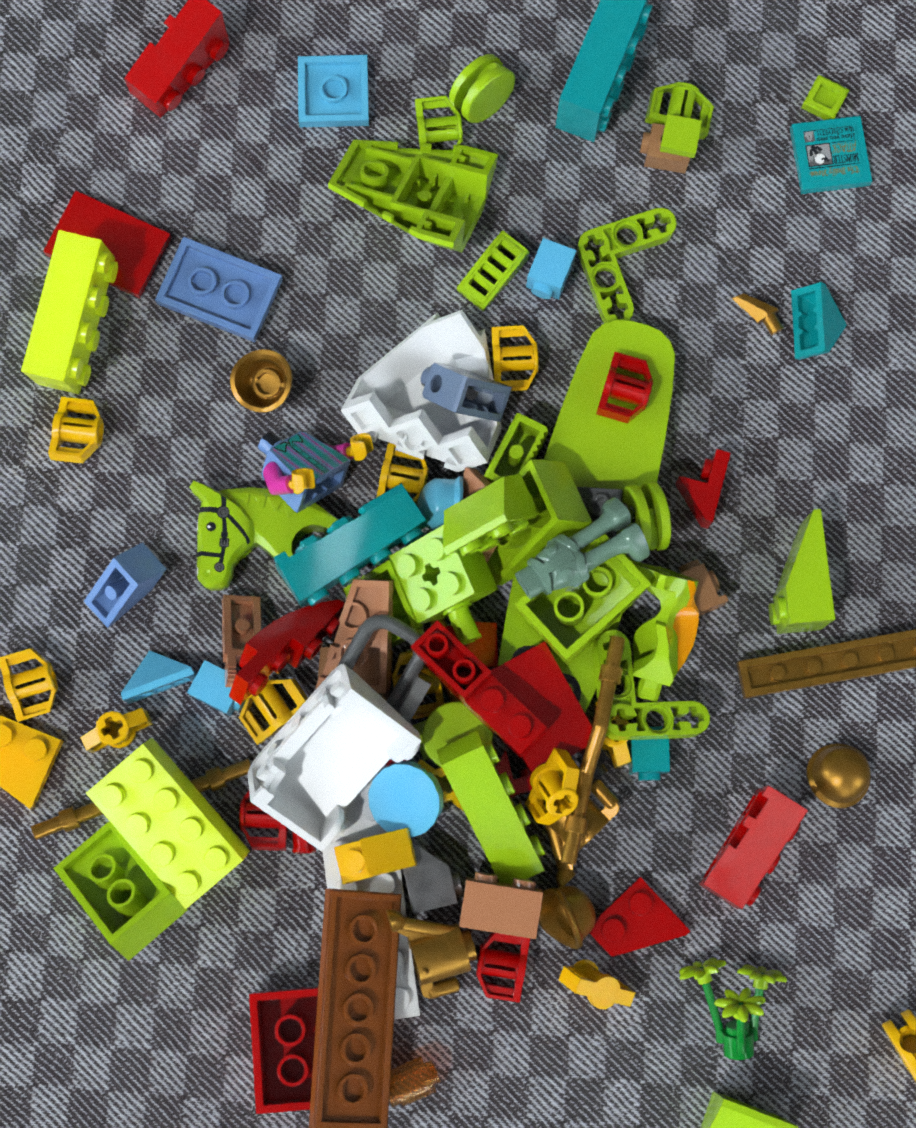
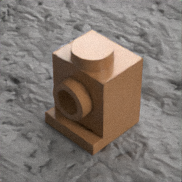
(660, 160)
(708, 585)

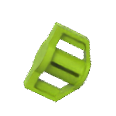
(680, 104)
(424, 125)

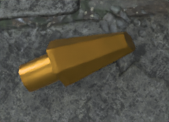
(760, 312)

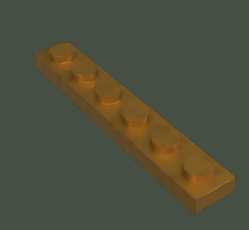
(827, 664)

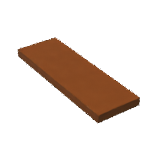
(355, 1011)

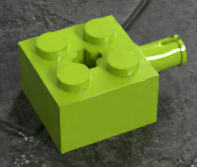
(443, 583)

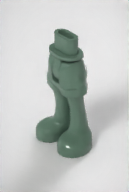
(564, 564)

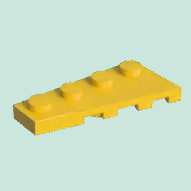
(25, 760)

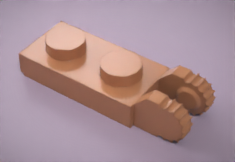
(239, 624)

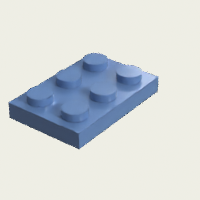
(219, 289)

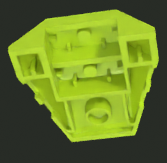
(418, 190)

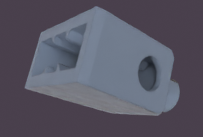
(448, 388)

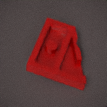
(636, 921)

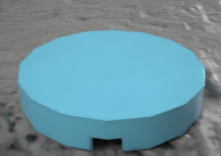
(405, 798)

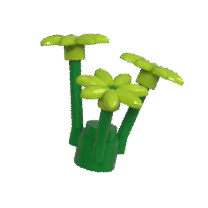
(738, 1035)

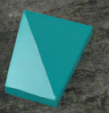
(815, 321)

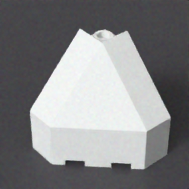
(391, 403)

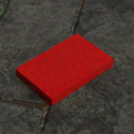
(130, 240)
(546, 693)

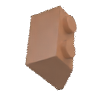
(501, 906)

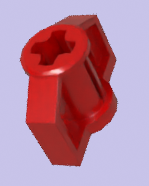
(625, 388)
(253, 817)
(504, 965)

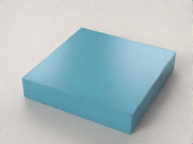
(333, 91)

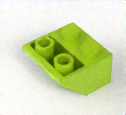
(487, 516)

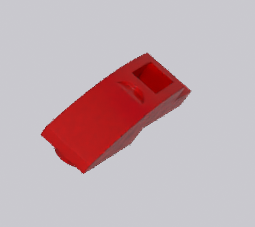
(282, 642)
(478, 689)

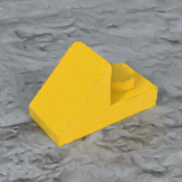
(375, 855)

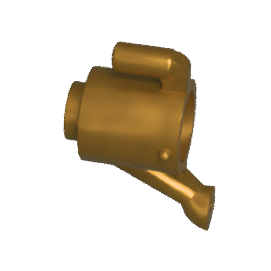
(597, 818)
(437, 952)

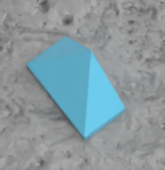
(156, 675)

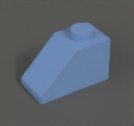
(124, 583)

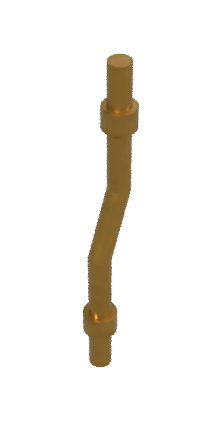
(610, 676)
(71, 818)

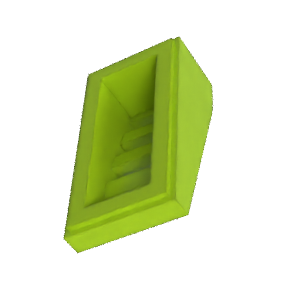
(512, 247)

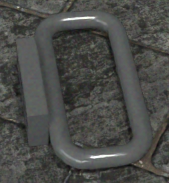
(412, 683)

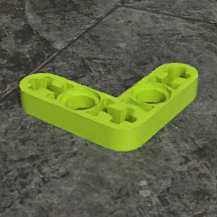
(613, 249)
(626, 704)

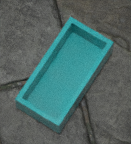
(602, 66)

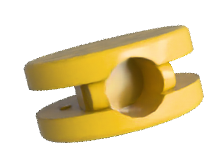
(904, 1040)

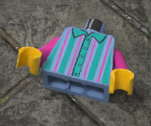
(306, 468)

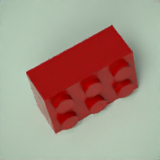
(283, 1048)

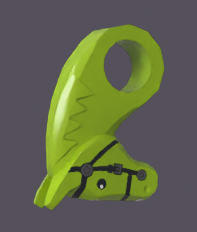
(247, 518)

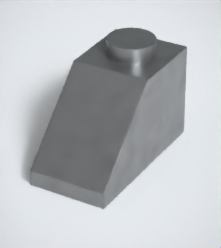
(431, 882)

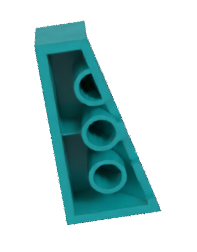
(351, 546)

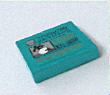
(830, 155)

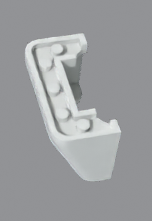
(328, 756)

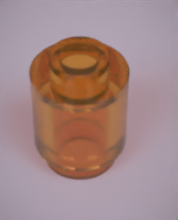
(412, 1081)

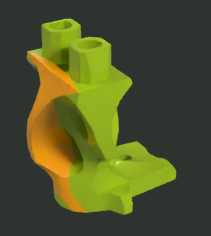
(668, 637)

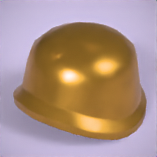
(261, 380)
(838, 775)
(567, 915)

